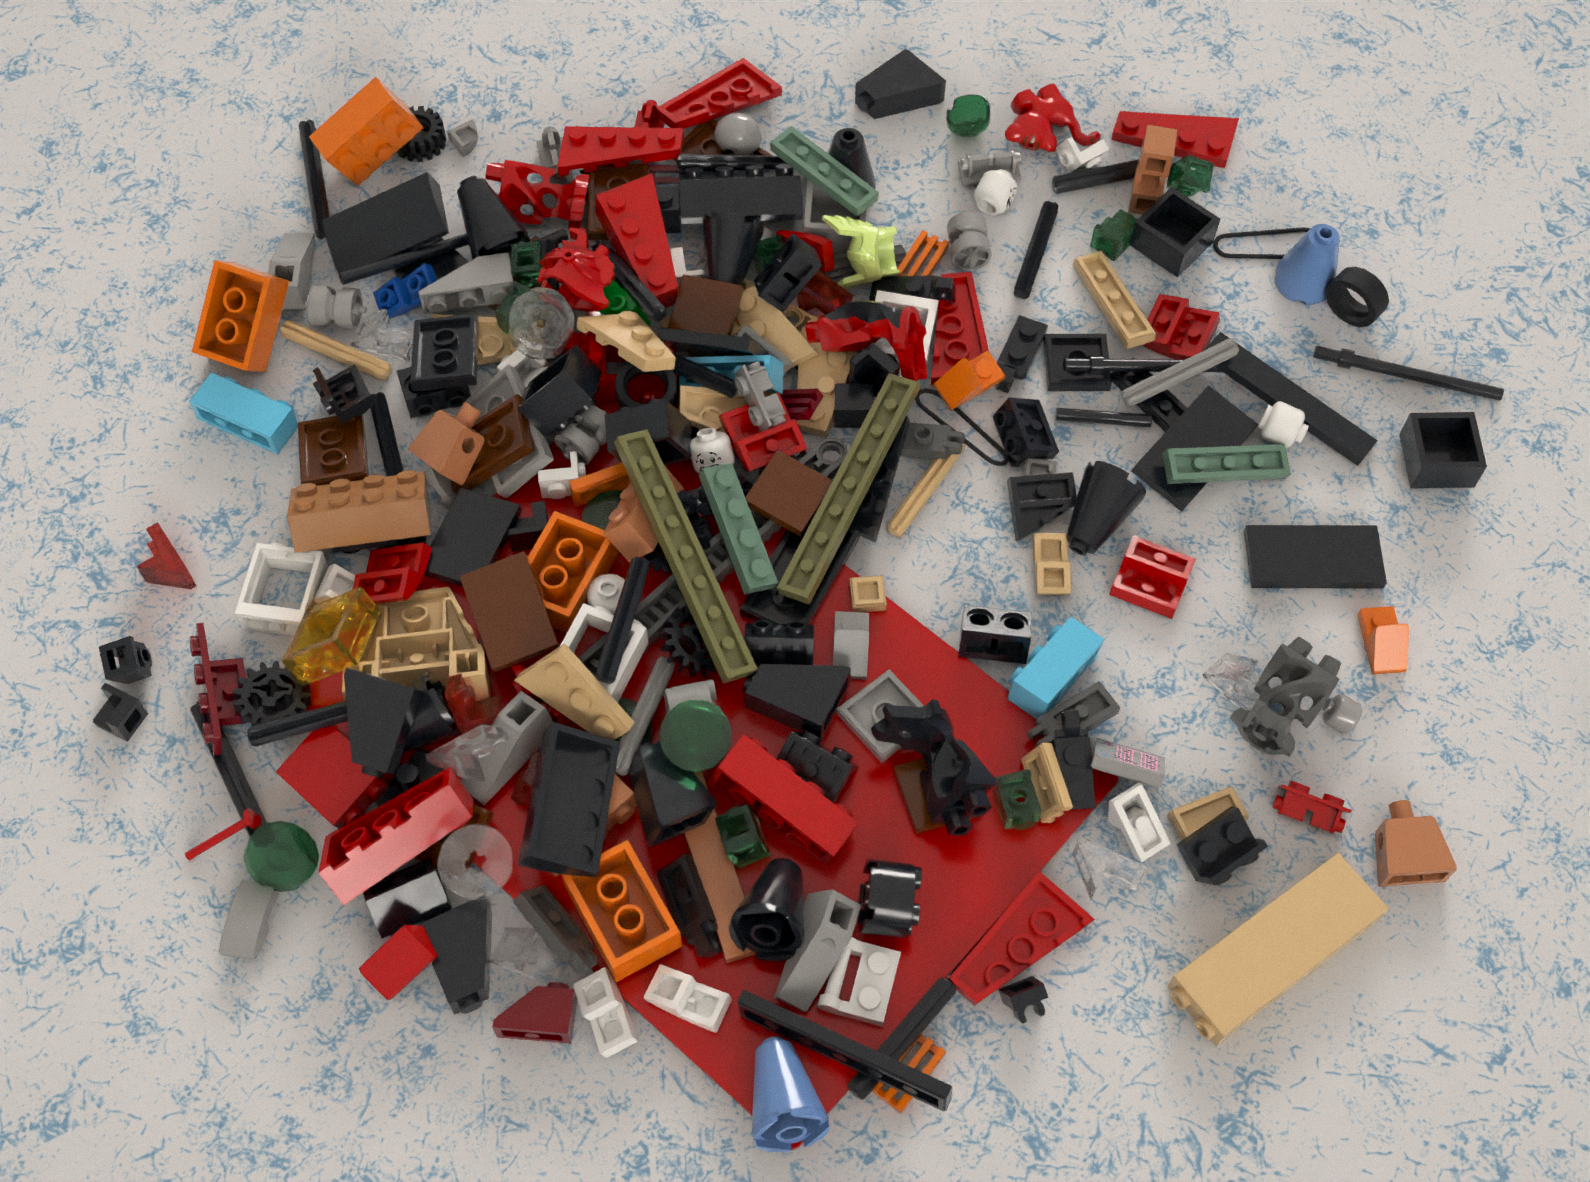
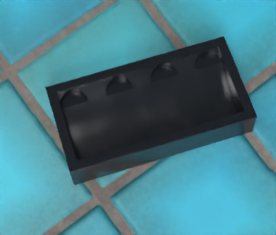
(387, 224)
(569, 802)

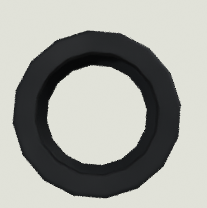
(1364, 284)
(629, 371)

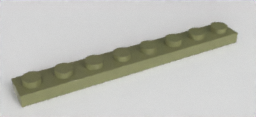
(848, 489)
(685, 556)

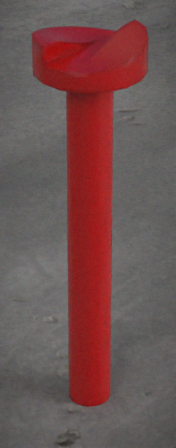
(250, 819)

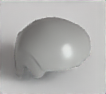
(738, 133)

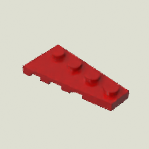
(721, 94)
(1196, 135)
(616, 145)
(958, 327)
(1022, 935)

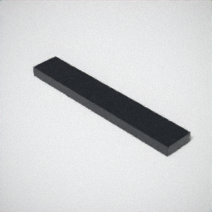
(1274, 387)
(845, 1051)

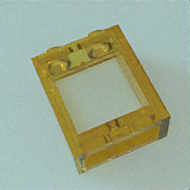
(331, 636)

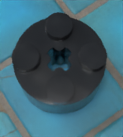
(889, 898)

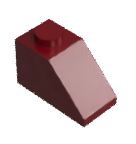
(540, 1015)

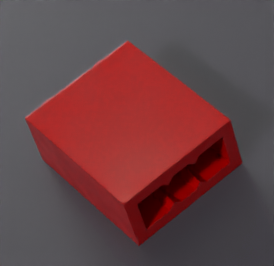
(329, 779)

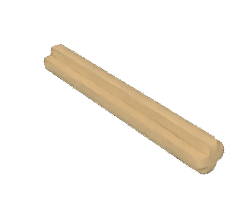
(336, 350)
(920, 494)

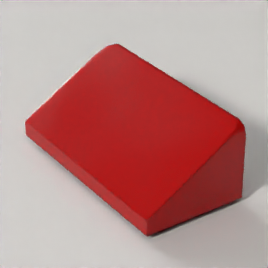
(399, 960)

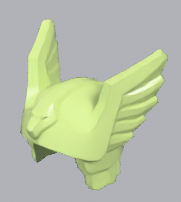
(869, 250)

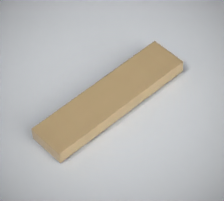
(1114, 300)

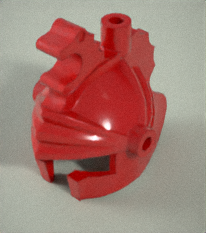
(579, 272)

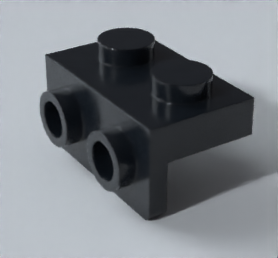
(872, 367)
(344, 393)

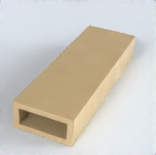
(1276, 949)

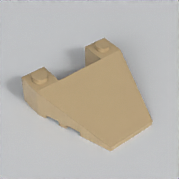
(425, 636)

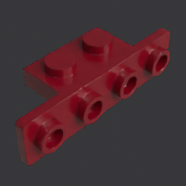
(218, 682)

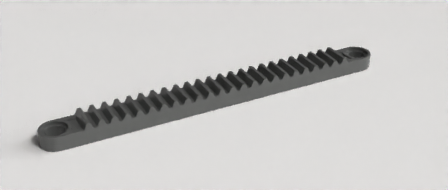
(668, 596)

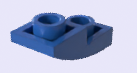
(403, 294)

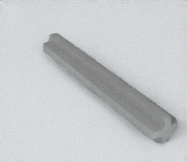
(1179, 372)
(643, 714)

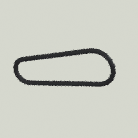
(1254, 233)
(968, 420)

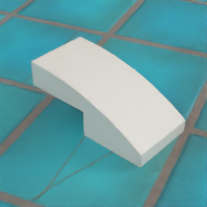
(688, 999)
(606, 1011)

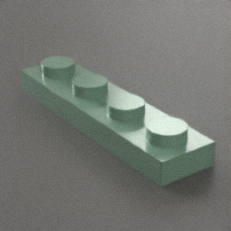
(824, 171)
(1226, 463)
(738, 528)

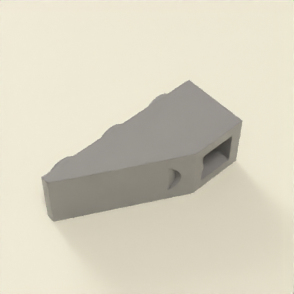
(293, 262)
(474, 284)
(523, 728)
(827, 931)

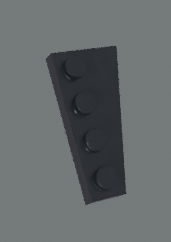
(872, 509)

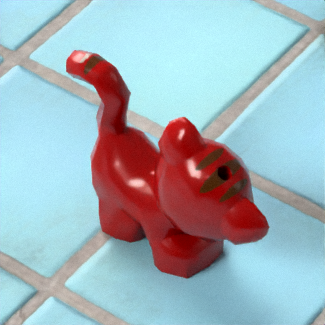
(1038, 114)

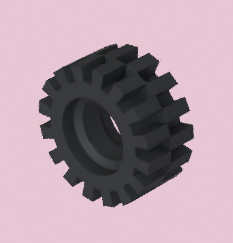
(430, 142)

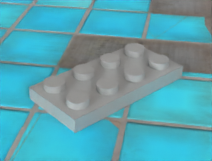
(489, 396)

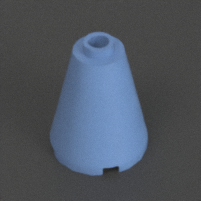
(1309, 265)
(784, 1100)

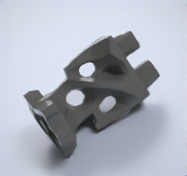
(1299, 678)

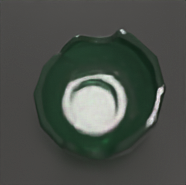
(969, 115)

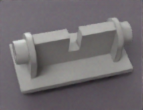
(549, 153)
(975, 166)
(752, 385)

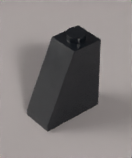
(899, 87)
(797, 694)
(378, 720)
(667, 796)
(463, 953)

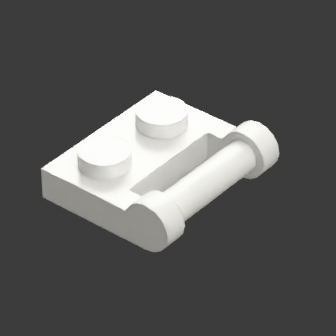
(871, 985)

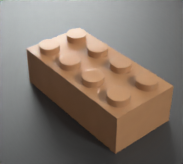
(359, 511)

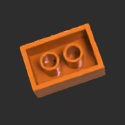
(366, 132)
(240, 316)
(566, 563)
(623, 912)

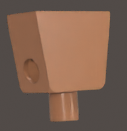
(450, 443)
(1411, 849)

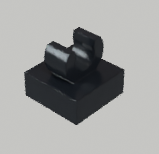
(1022, 994)

